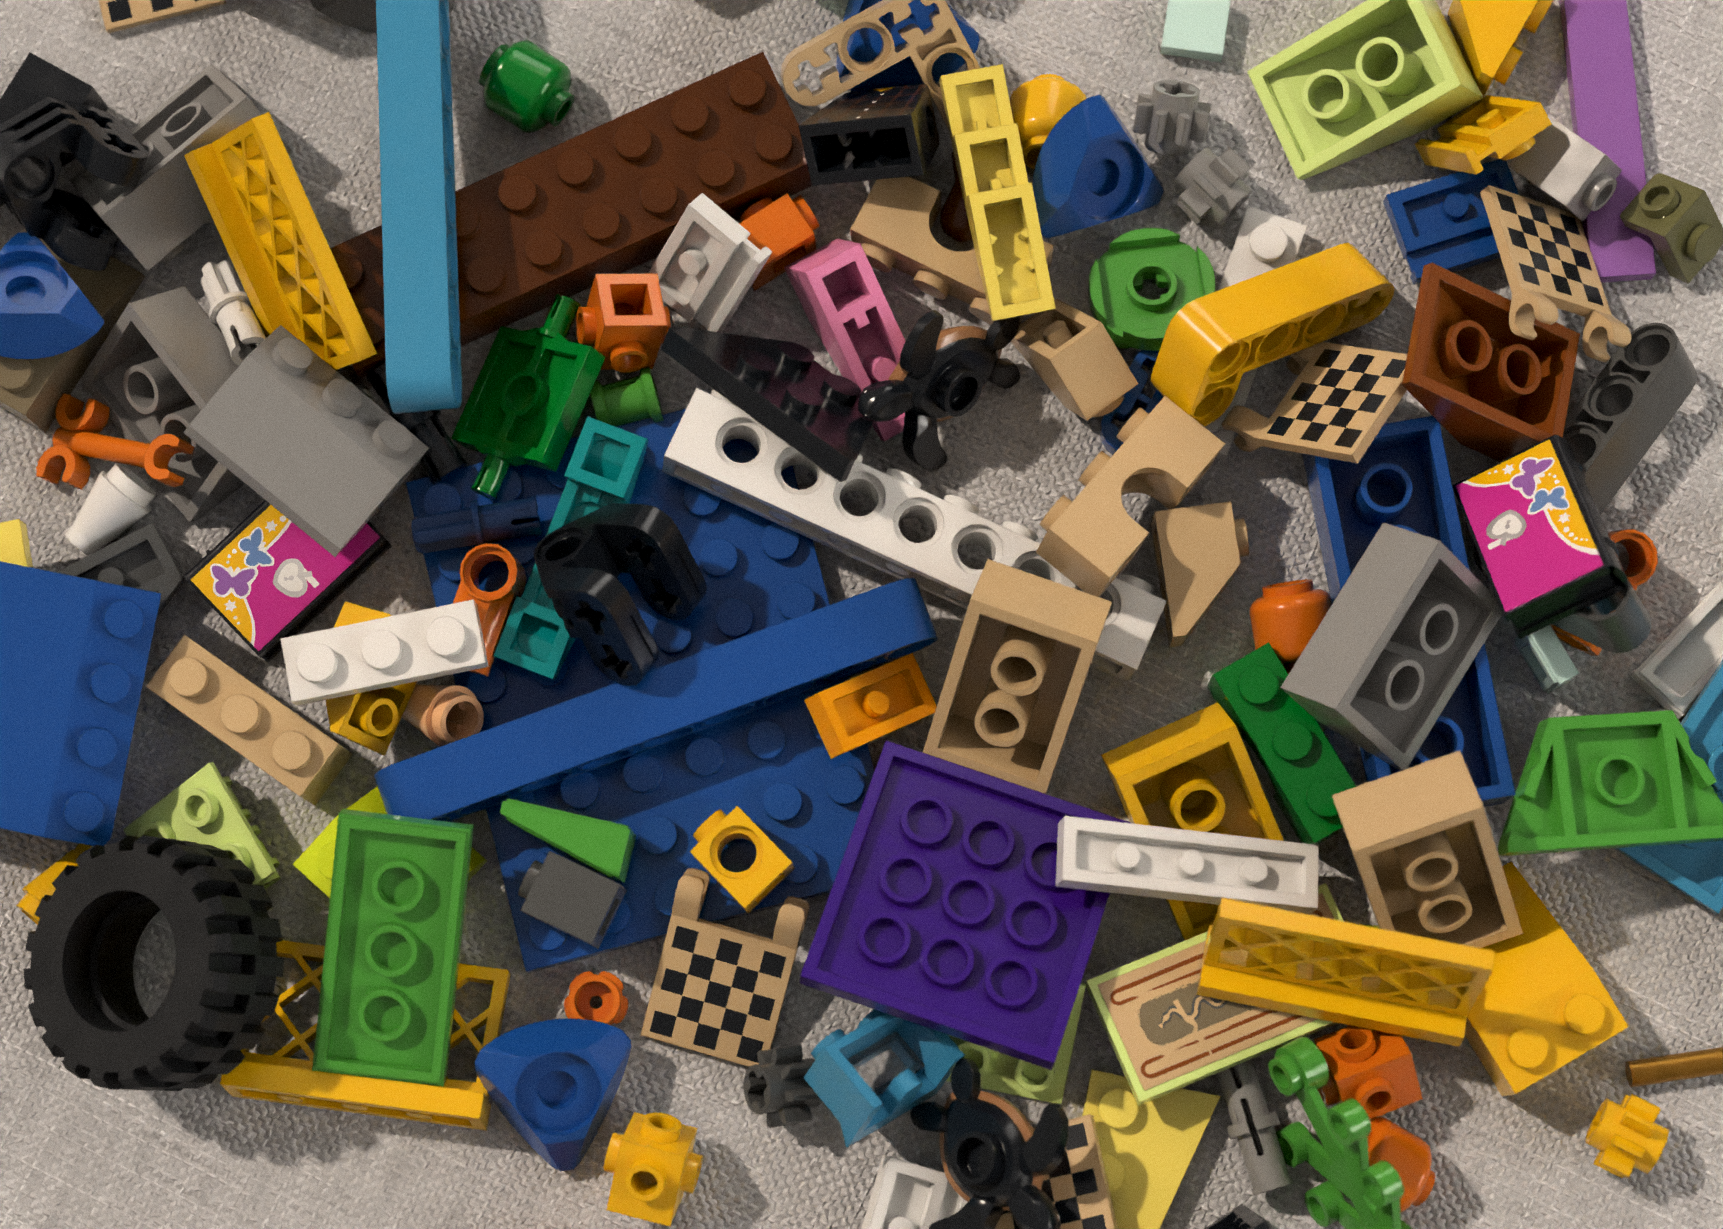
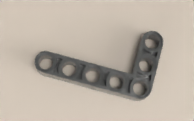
(1609, 437)

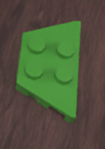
(1611, 786)

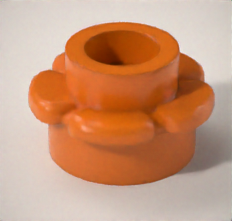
(604, 985)

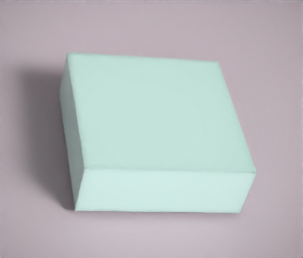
(1195, 29)
(1547, 659)

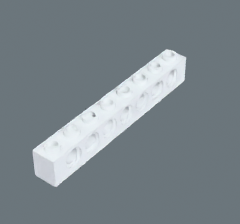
(875, 539)

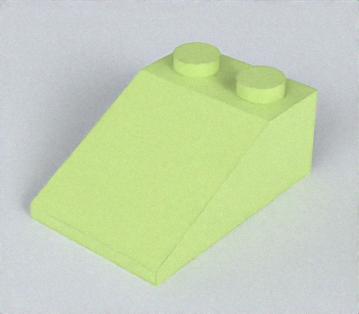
(1363, 83)

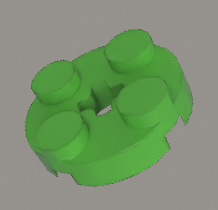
(1120, 272)

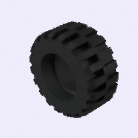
(87, 958)

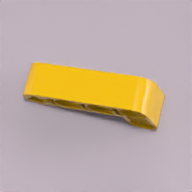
(1263, 321)

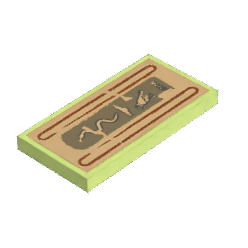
(1175, 1037)

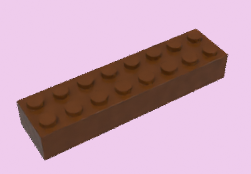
(601, 201)

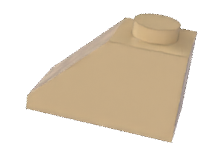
(1075, 360)
(1195, 561)

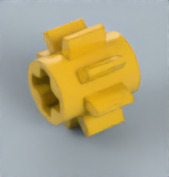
(1627, 1136)

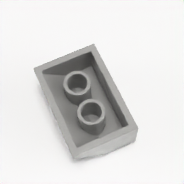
(166, 202)
(157, 377)
(306, 440)
(1394, 645)

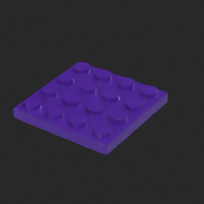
(957, 909)

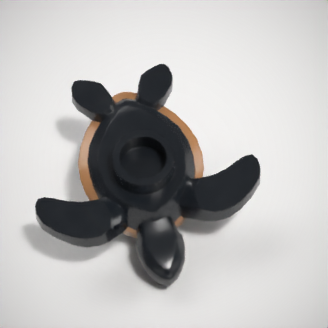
(939, 380)
(994, 1154)

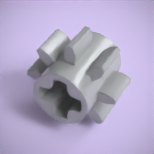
(1172, 118)
(1213, 185)

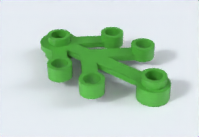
(1344, 1156)

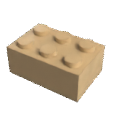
(1016, 676)
(1429, 854)

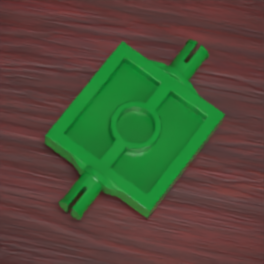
(528, 397)

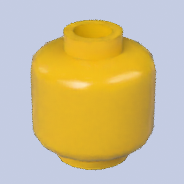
(1037, 109)

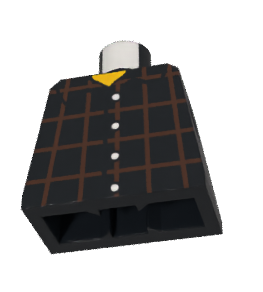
(885, 132)

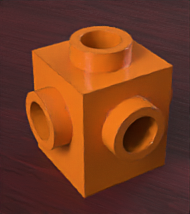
(624, 320)
(1370, 1068)

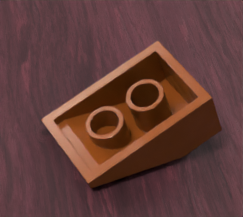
(1481, 377)

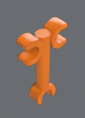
(80, 438)

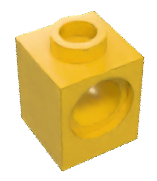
(757, 881)

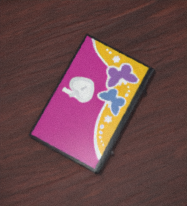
(1540, 536)
(277, 579)

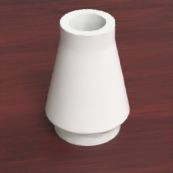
(111, 507)

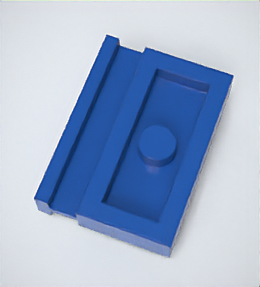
(1447, 219)

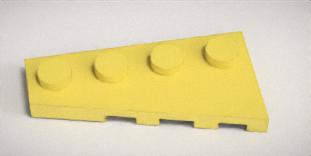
(1145, 1145)

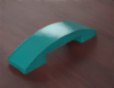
(598, 474)

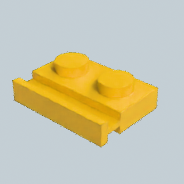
(1488, 128)

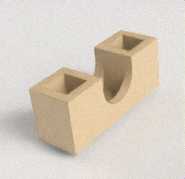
(897, 234)
(1160, 457)
(249, 720)

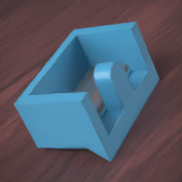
(879, 1071)

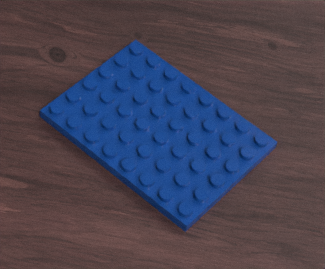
(760, 761)

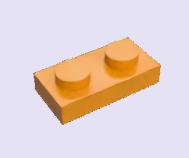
(871, 705)

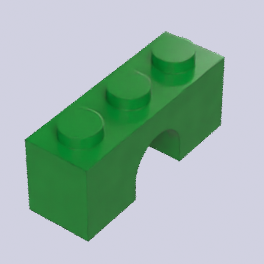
(1286, 742)

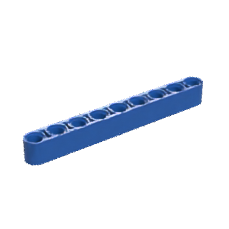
(661, 707)

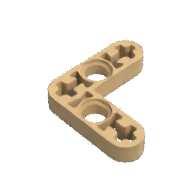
(919, 45)

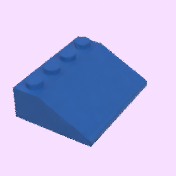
(68, 699)

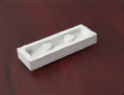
(384, 652)

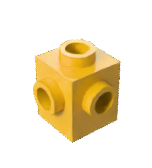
(652, 1167)

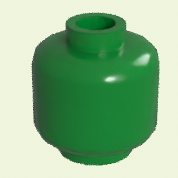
(526, 86)

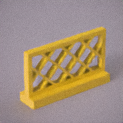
(278, 242)
(1342, 972)
(295, 1083)

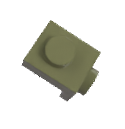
(1678, 222)

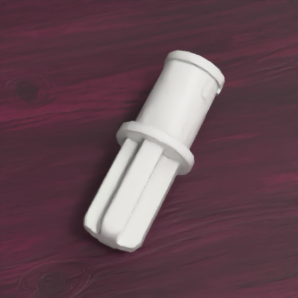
(231, 309)

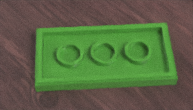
(392, 947)

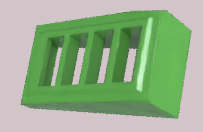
(590, 840)

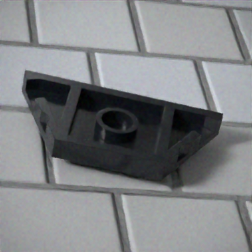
(781, 390)

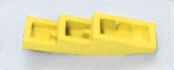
(997, 193)

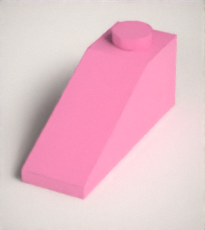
(850, 316)

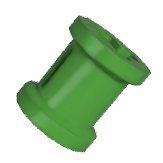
(627, 400)

